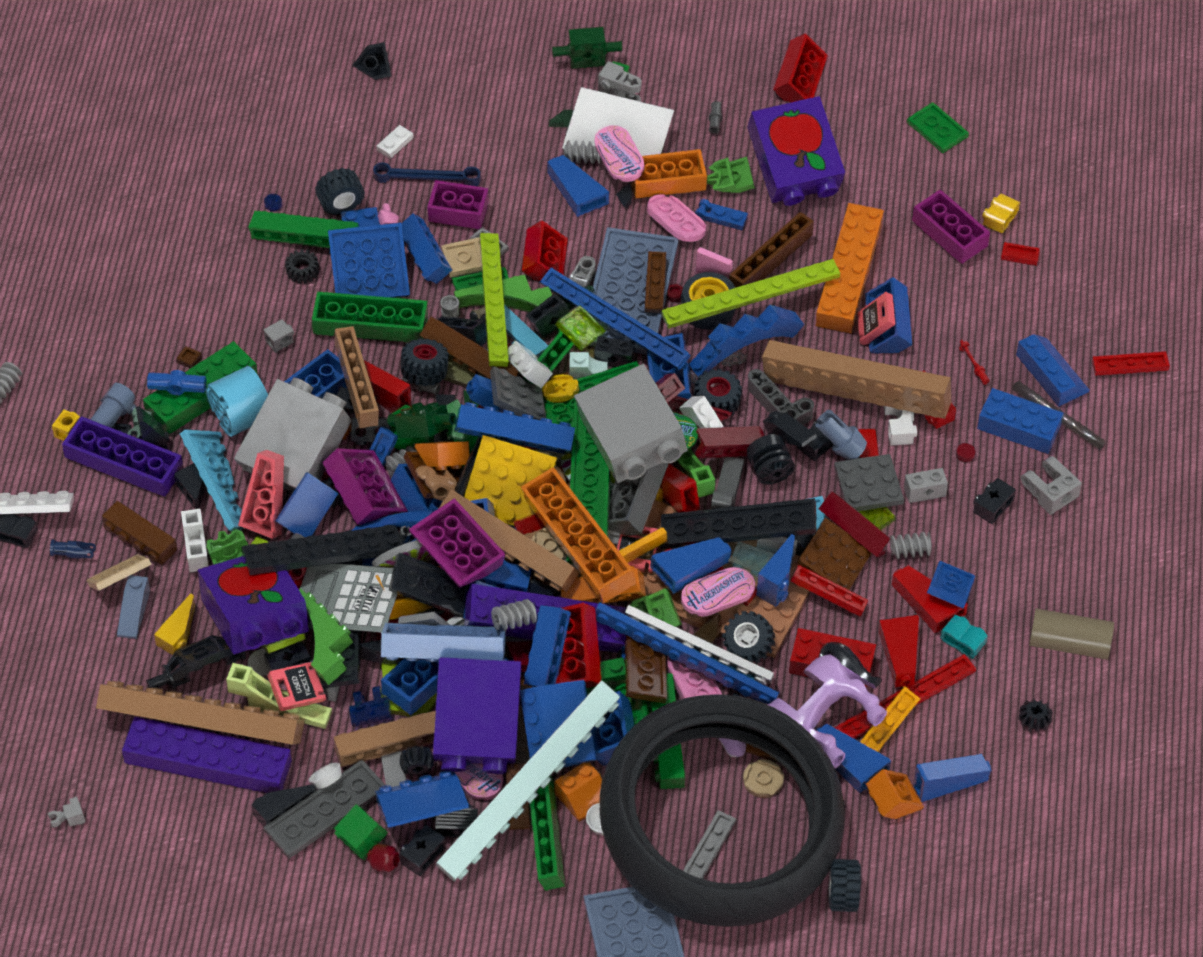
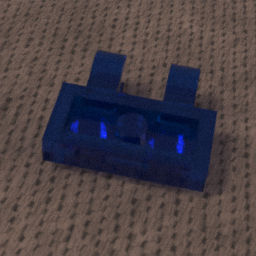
(370, 711)

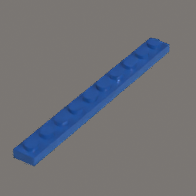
(616, 319)
(684, 654)

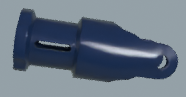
(72, 549)

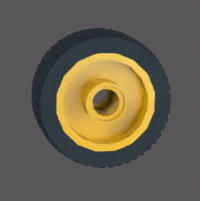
(704, 285)

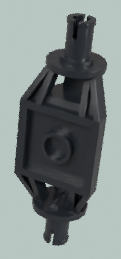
(193, 658)

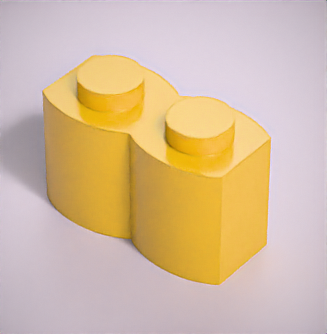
(1000, 213)

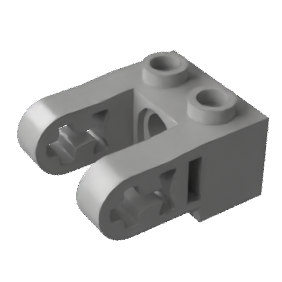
(617, 82)
(1058, 492)

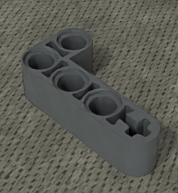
(774, 400)
(728, 483)

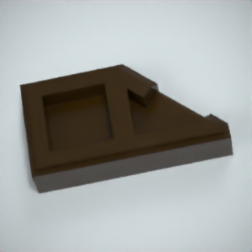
(709, 631)

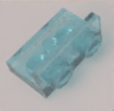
(749, 558)

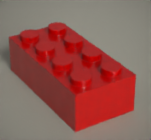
(809, 643)

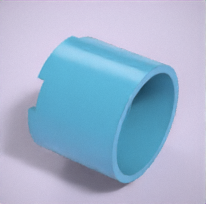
(237, 399)

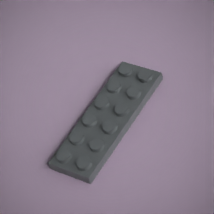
(323, 809)

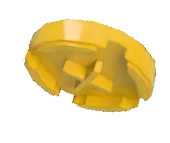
(560, 388)

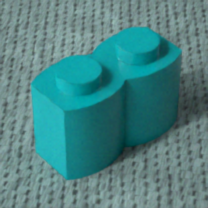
(964, 636)

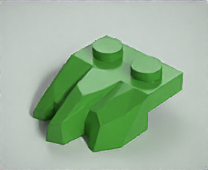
(731, 176)
(226, 546)
(659, 606)

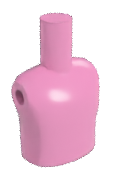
(386, 216)

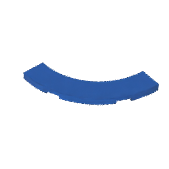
(401, 519)

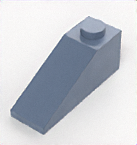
(133, 606)

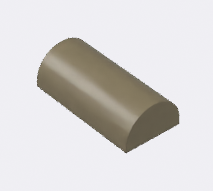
(1071, 633)

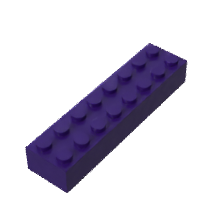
(482, 599)
(206, 756)

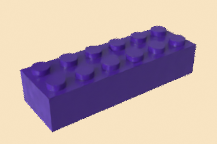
(122, 456)

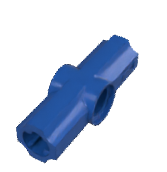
(176, 382)

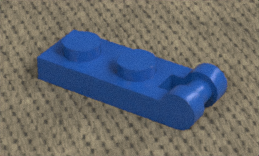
(721, 215)

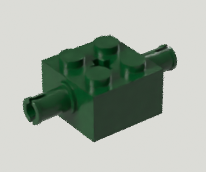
(586, 47)
(421, 420)

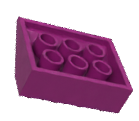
(363, 484)
(458, 544)

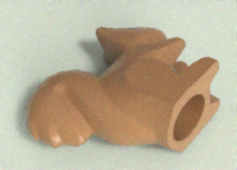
(438, 484)

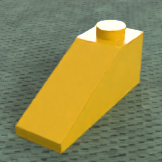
(176, 629)

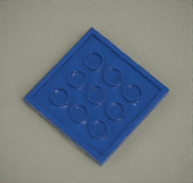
(369, 261)

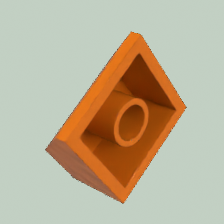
(444, 454)
(579, 789)
(894, 794)

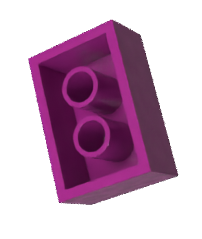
(458, 204)

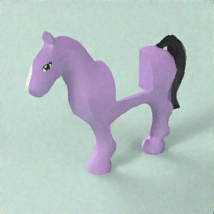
(839, 675)

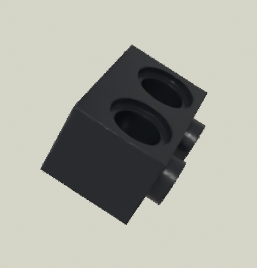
(370, 435)

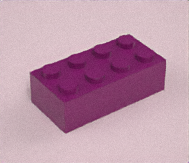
(951, 226)

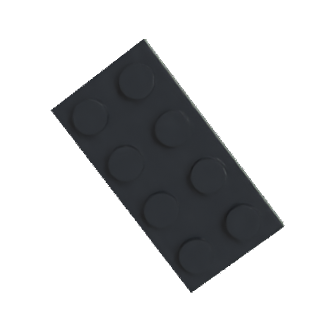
(427, 585)

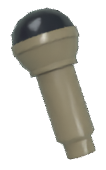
(477, 314)

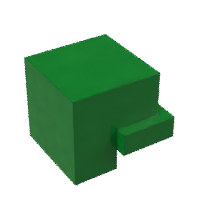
(360, 831)

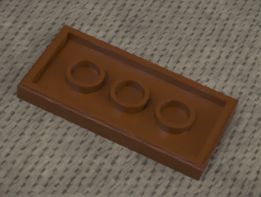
(645, 672)

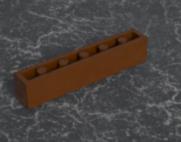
(773, 251)
(463, 348)

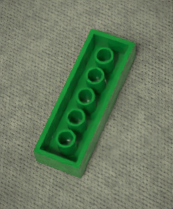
(370, 316)
(178, 410)

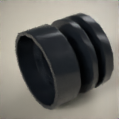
(770, 459)

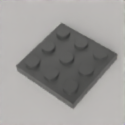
(516, 394)
(869, 482)

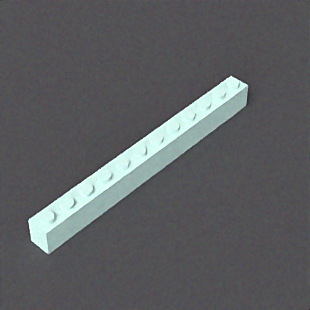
(527, 781)

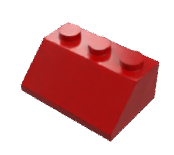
(543, 250)

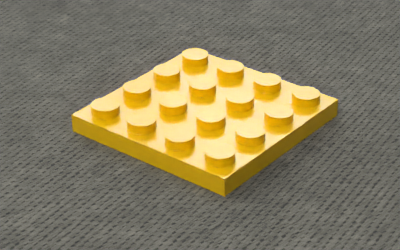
(501, 472)

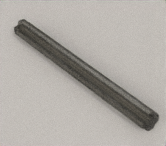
(1067, 420)

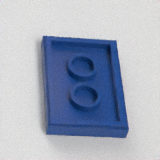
(306, 506)
(951, 584)

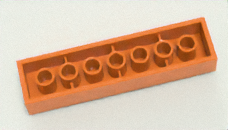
(853, 258)
(579, 535)

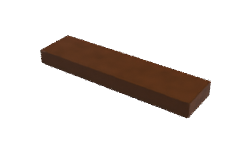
(655, 282)

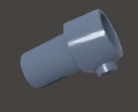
(115, 403)
(846, 440)

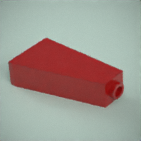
(389, 390)
(680, 490)
(931, 609)
(899, 643)

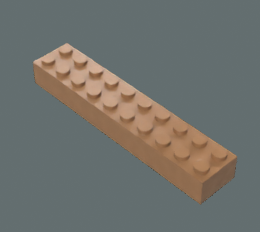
(857, 379)
(198, 713)

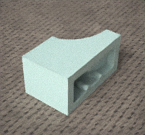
(583, 365)

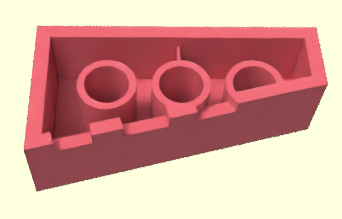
(264, 495)

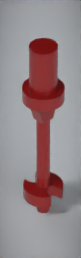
(979, 370)

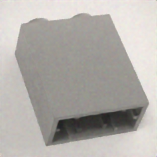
(631, 423)
(298, 428)

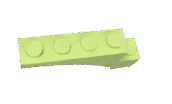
(246, 682)

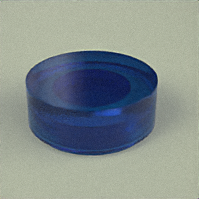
(273, 202)

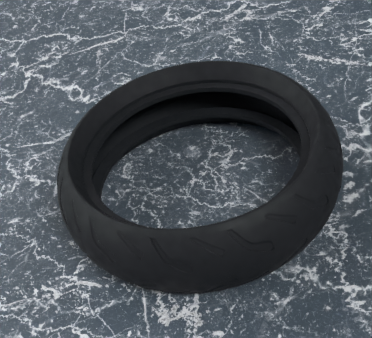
(699, 898)

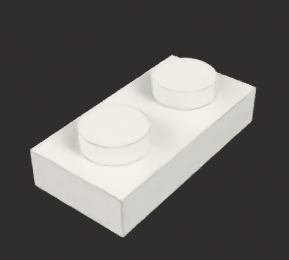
(395, 141)

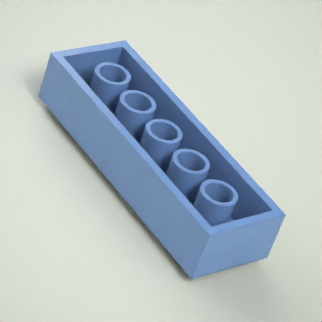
(444, 641)

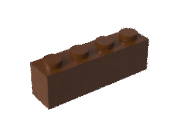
(139, 533)

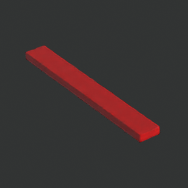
(923, 688)

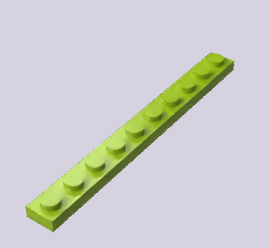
(750, 293)
(493, 300)

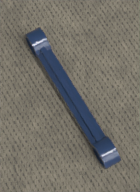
(426, 174)

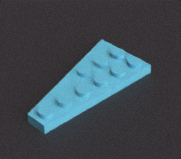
(215, 471)

